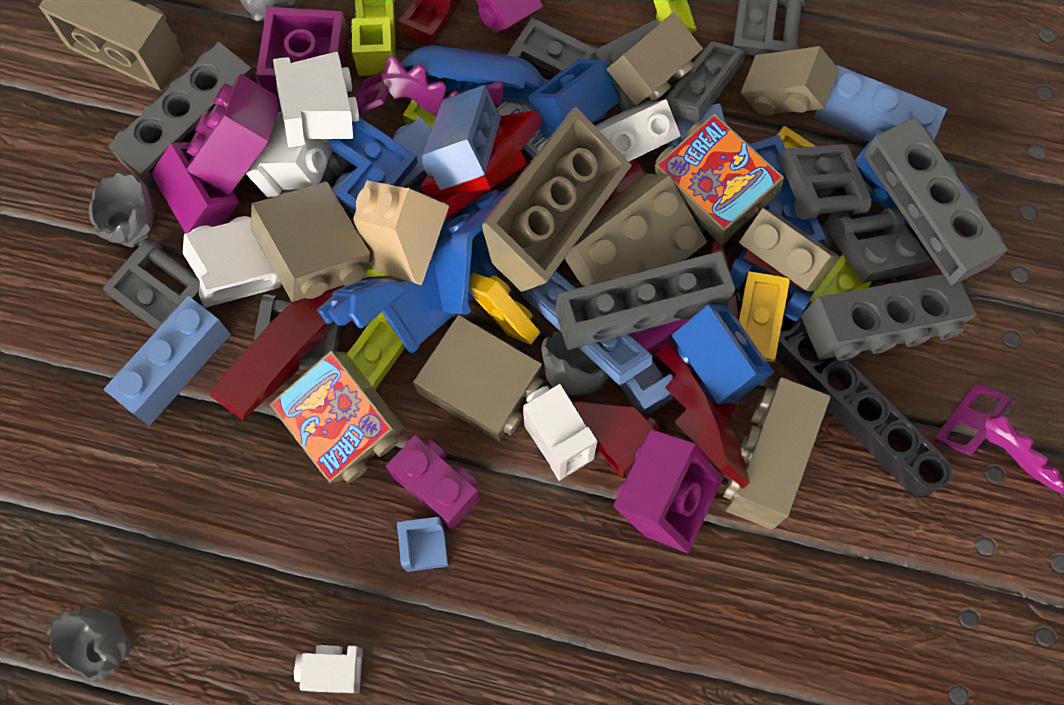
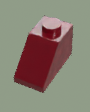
(617, 432)

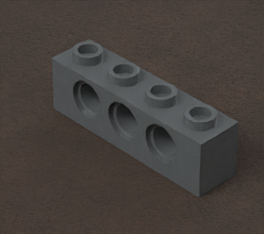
(161, 117)
(934, 221)
(642, 300)
(887, 316)

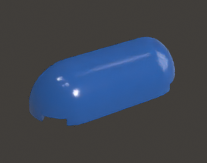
(470, 69)

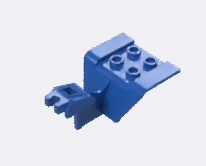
(421, 309)

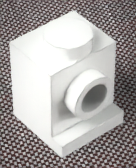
(329, 669)

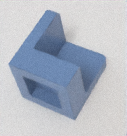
(648, 390)
(422, 544)

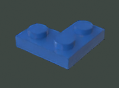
(376, 159)

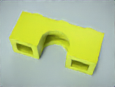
(373, 35)

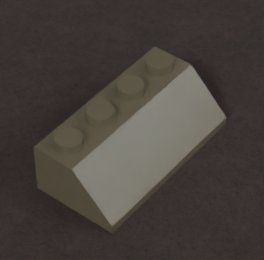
(553, 202)

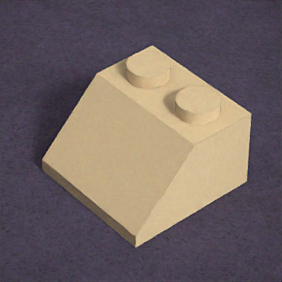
(398, 229)

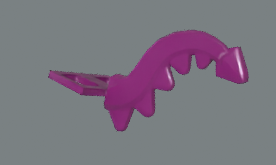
(411, 85)
(1001, 433)

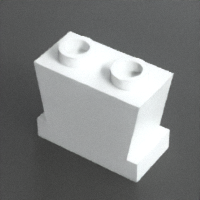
(315, 98)
(640, 128)
(289, 167)
(228, 262)
(558, 430)

